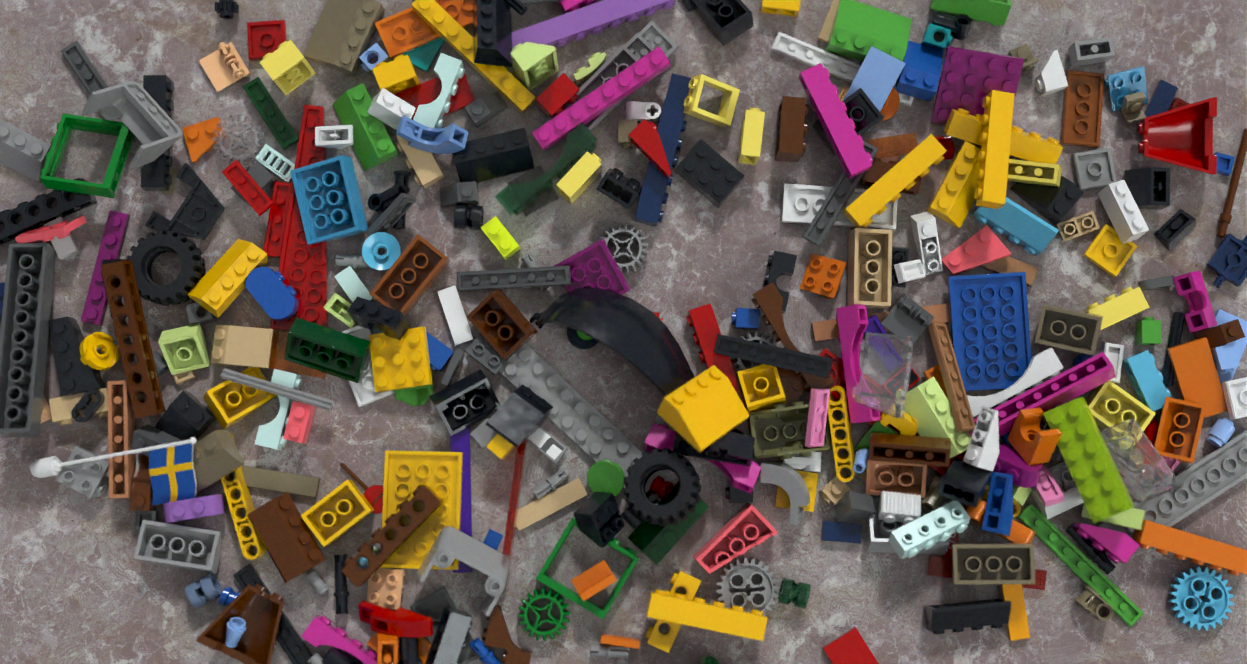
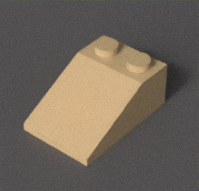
(242, 346)

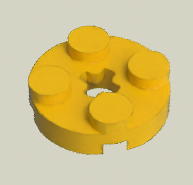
(92, 358)

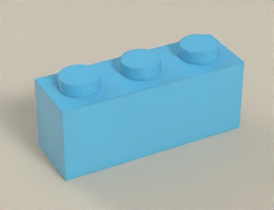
(1146, 380)

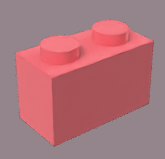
(299, 422)

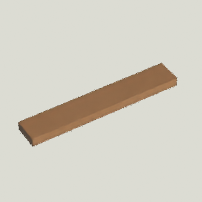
(952, 377)

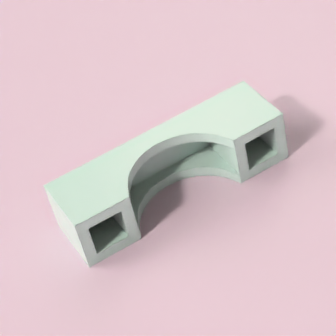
(448, 71)
(272, 433)

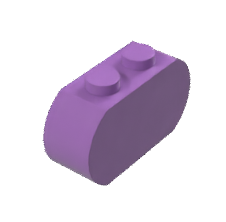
(193, 508)

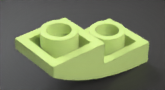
(594, 63)

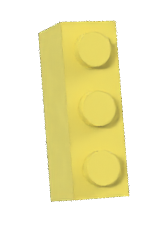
(1034, 172)
(1120, 307)

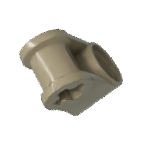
(1091, 602)

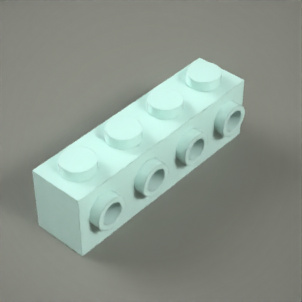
(929, 529)

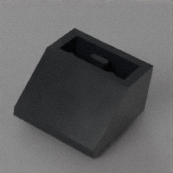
(1149, 187)
(599, 518)

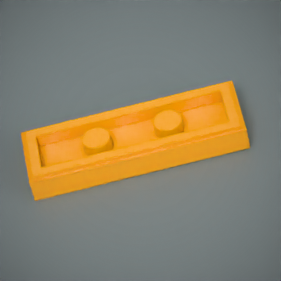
(1018, 622)

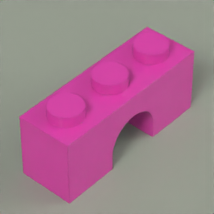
(1200, 309)

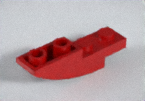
(395, 623)

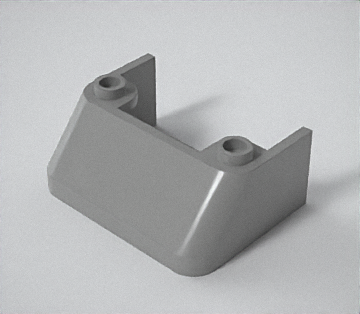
(140, 114)
(456, 544)

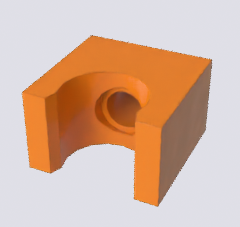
(1029, 440)

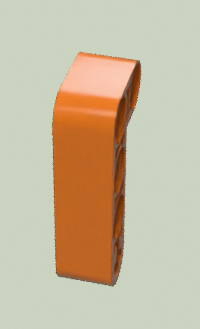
(1018, 533)

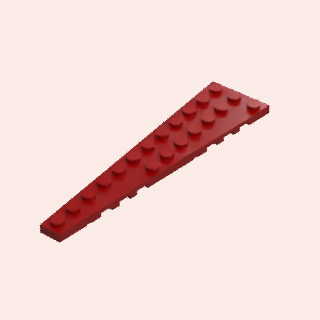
(301, 263)

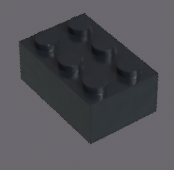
(709, 173)

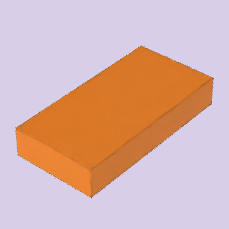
(620, 641)

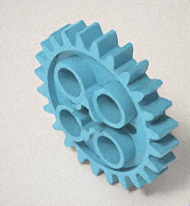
(1217, 606)

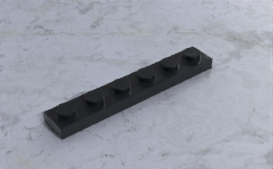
(773, 356)

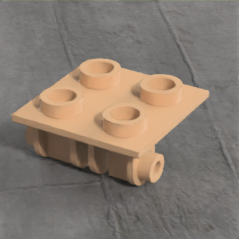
(224, 66)
(386, 588)

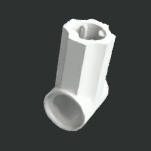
(807, 463)

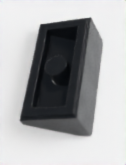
(1175, 229)

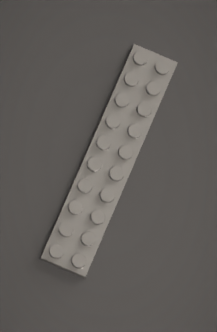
(572, 411)
(1196, 485)

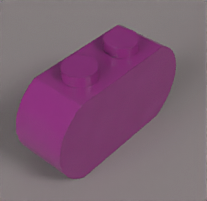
(1012, 463)

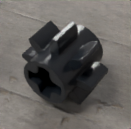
(226, 8)

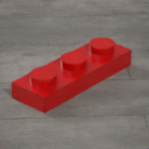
(248, 187)

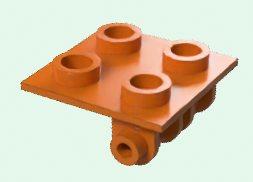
(823, 276)

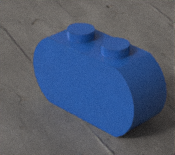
(272, 293)

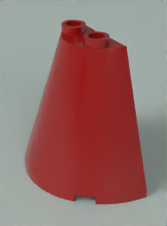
(1182, 136)

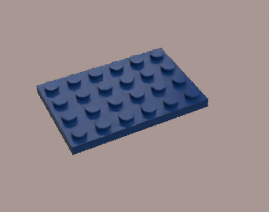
(990, 328)

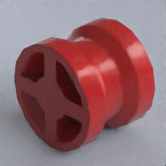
(661, 487)

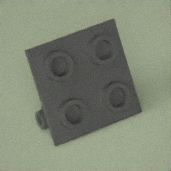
(907, 318)
(486, 355)

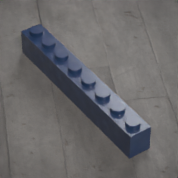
(669, 130)

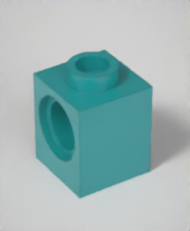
(928, 39)

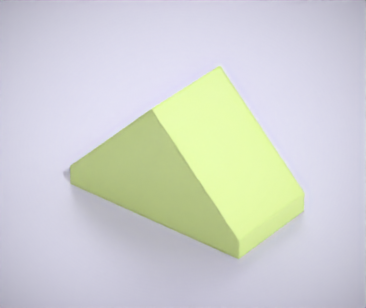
(338, 307)

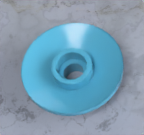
(377, 241)

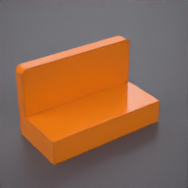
(593, 580)

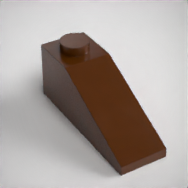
(141, 490)

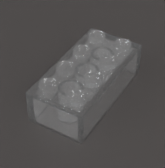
(1138, 461)

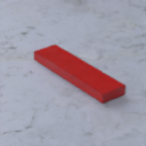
(277, 219)

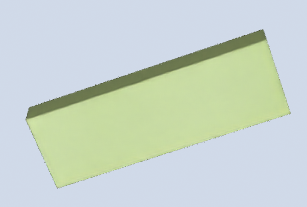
(1131, 518)

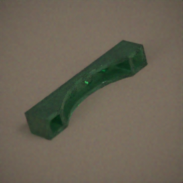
(517, 195)

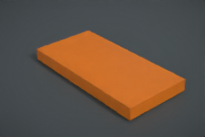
(1198, 375)

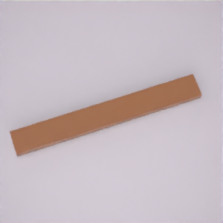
(829, 329)

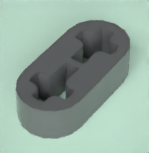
(1156, 283)

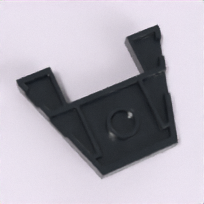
(197, 212)

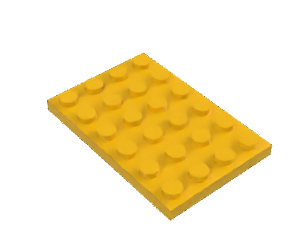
(402, 476)

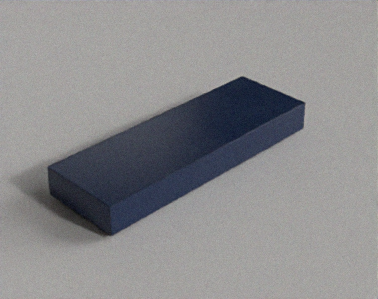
(1160, 99)

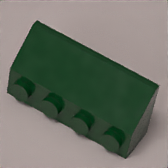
(326, 350)
(658, 540)

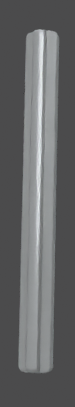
(277, 389)

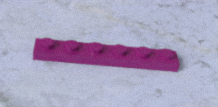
(109, 249)

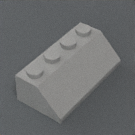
(22, 151)
(178, 546)

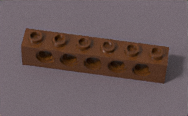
(352, 565)

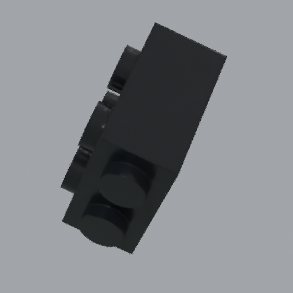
(619, 187)
(965, 483)

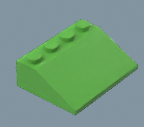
(863, 26)

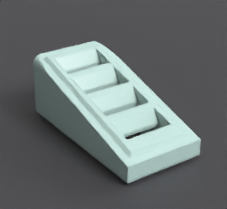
(264, 153)

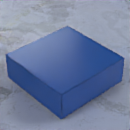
(1224, 163)

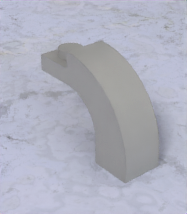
(792, 482)

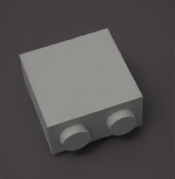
(87, 476)

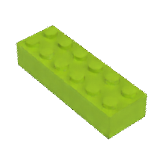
(1089, 460)

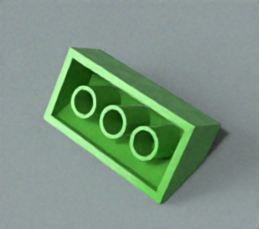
(990, 11)
(370, 135)

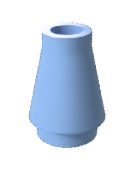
(860, 460)
(234, 631)

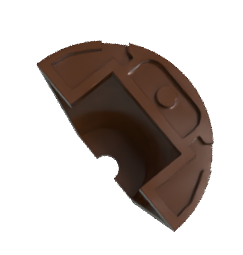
(262, 620)

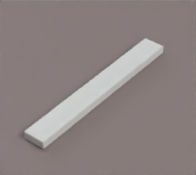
(812, 56)

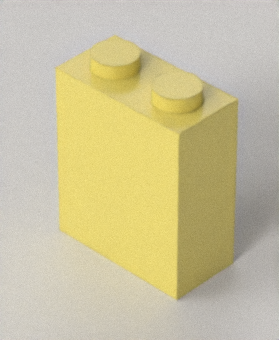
(579, 177)

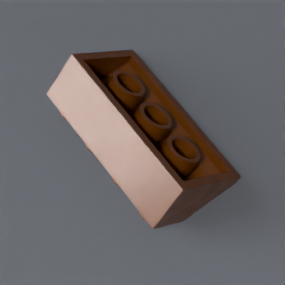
(286, 537)

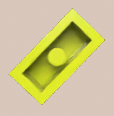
(500, 238)

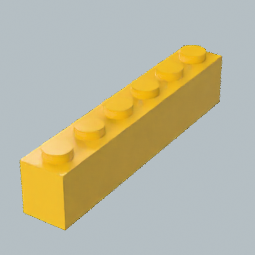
(1022, 145)
(994, 149)
(894, 181)
(706, 615)

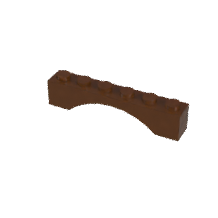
(770, 303)

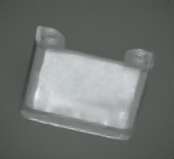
(885, 373)

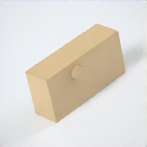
(869, 268)

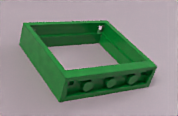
(58, 147)
(572, 595)

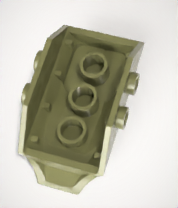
(783, 431)

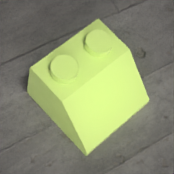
(184, 348)

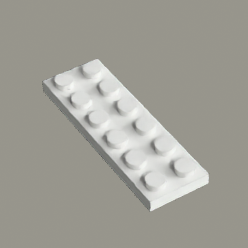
(804, 201)

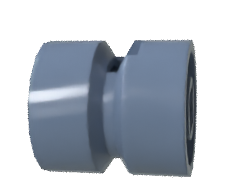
(201, 591)

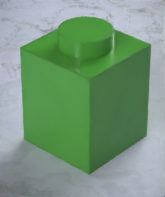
(1148, 331)

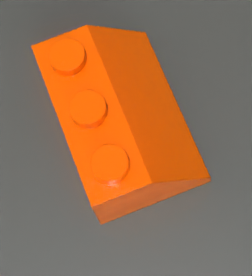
(1179, 430)

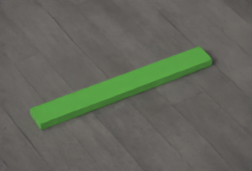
(1079, 564)

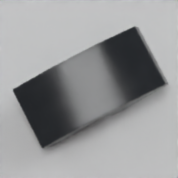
(899, 255)

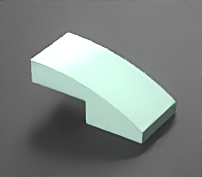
(352, 284)

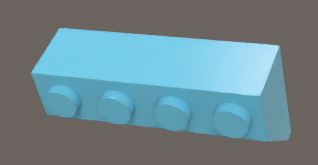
(1018, 225)

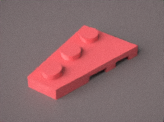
(48, 232)
(977, 250)

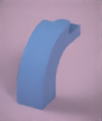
(433, 140)

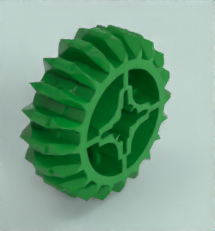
(534, 628)

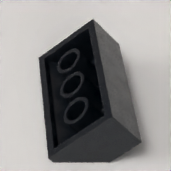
(492, 33)
(494, 157)
(966, 615)

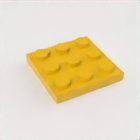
(400, 362)

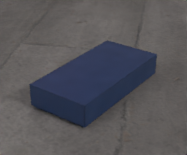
(841, 532)

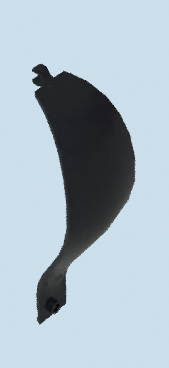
(625, 329)

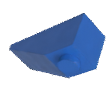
(999, 505)

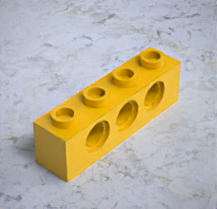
(665, 640)

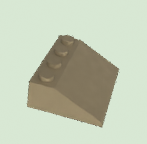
(344, 34)

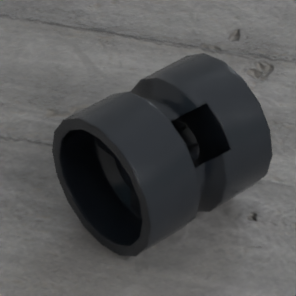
(468, 217)

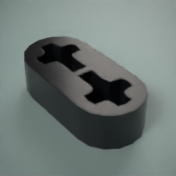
(84, 402)

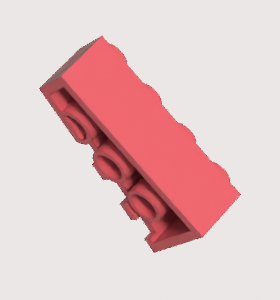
(737, 536)

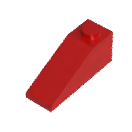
(648, 142)

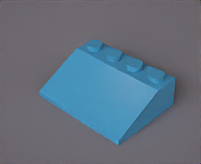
(329, 200)

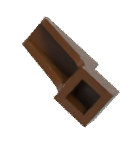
(499, 637)

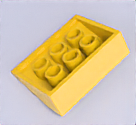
(704, 408)

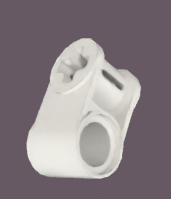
(641, 110)

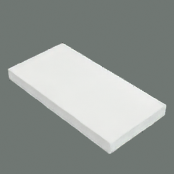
(364, 390)

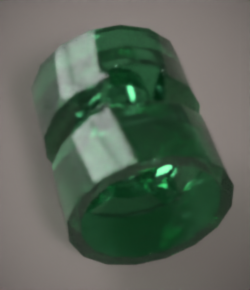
(794, 593)

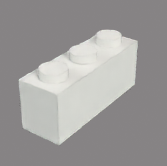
(1123, 211)

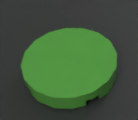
(606, 477)

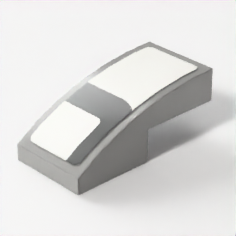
(547, 444)

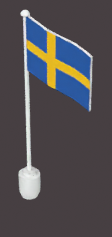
(169, 469)

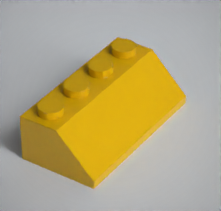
(958, 187)
(228, 277)

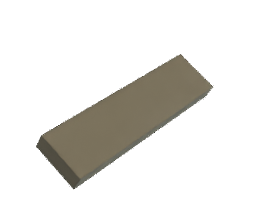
(281, 481)

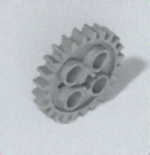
(746, 571)

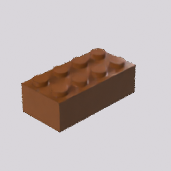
(410, 276)

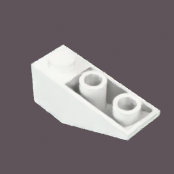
(927, 241)
(984, 443)

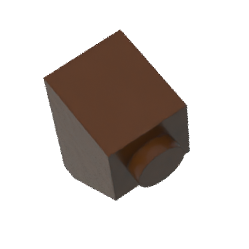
(1222, 333)

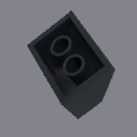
(465, 402)

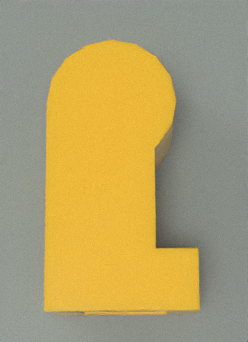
(907, 426)

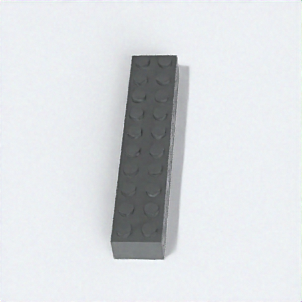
(25, 337)

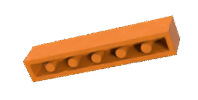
(1190, 545)

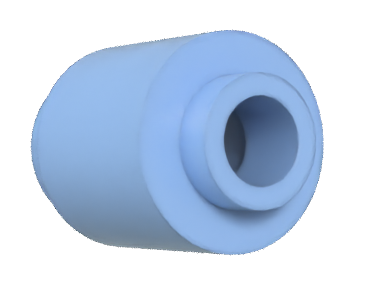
(1221, 432)

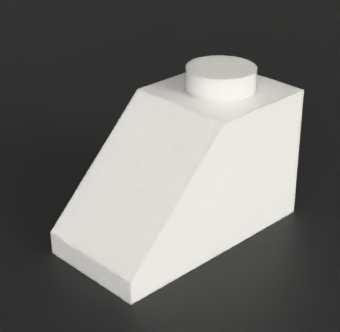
(1052, 76)

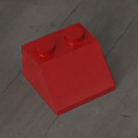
(557, 96)

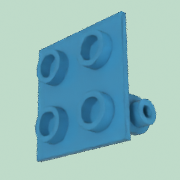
(1124, 84)

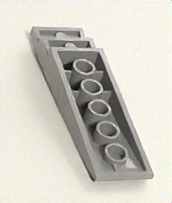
(637, 47)

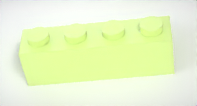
(534, 63)
(934, 415)

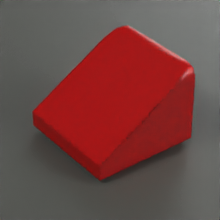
(947, 143)

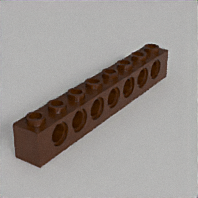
(141, 343)

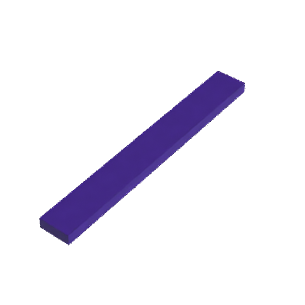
(461, 443)

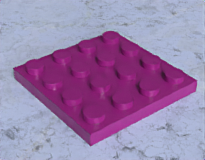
(970, 77)

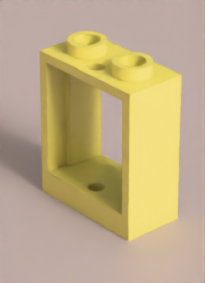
(727, 104)
(751, 136)

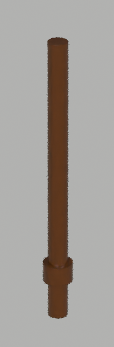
(1225, 217)

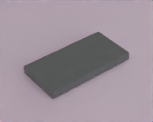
(433, 607)

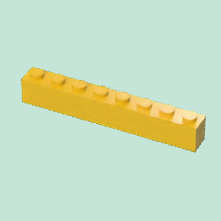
(463, 44)

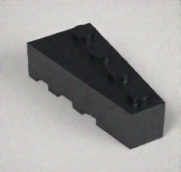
(72, 373)
(729, 448)

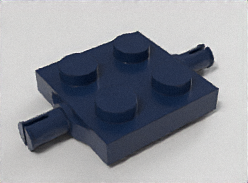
(1230, 261)

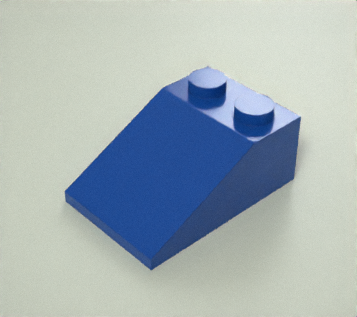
(921, 71)

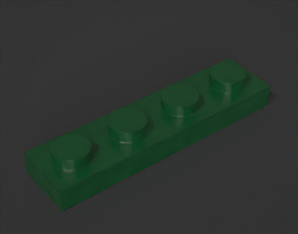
(271, 113)

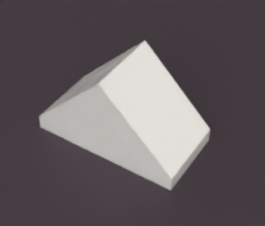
(334, 136)

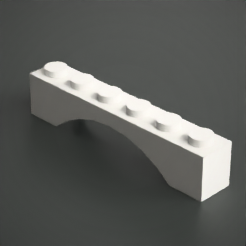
(1040, 367)

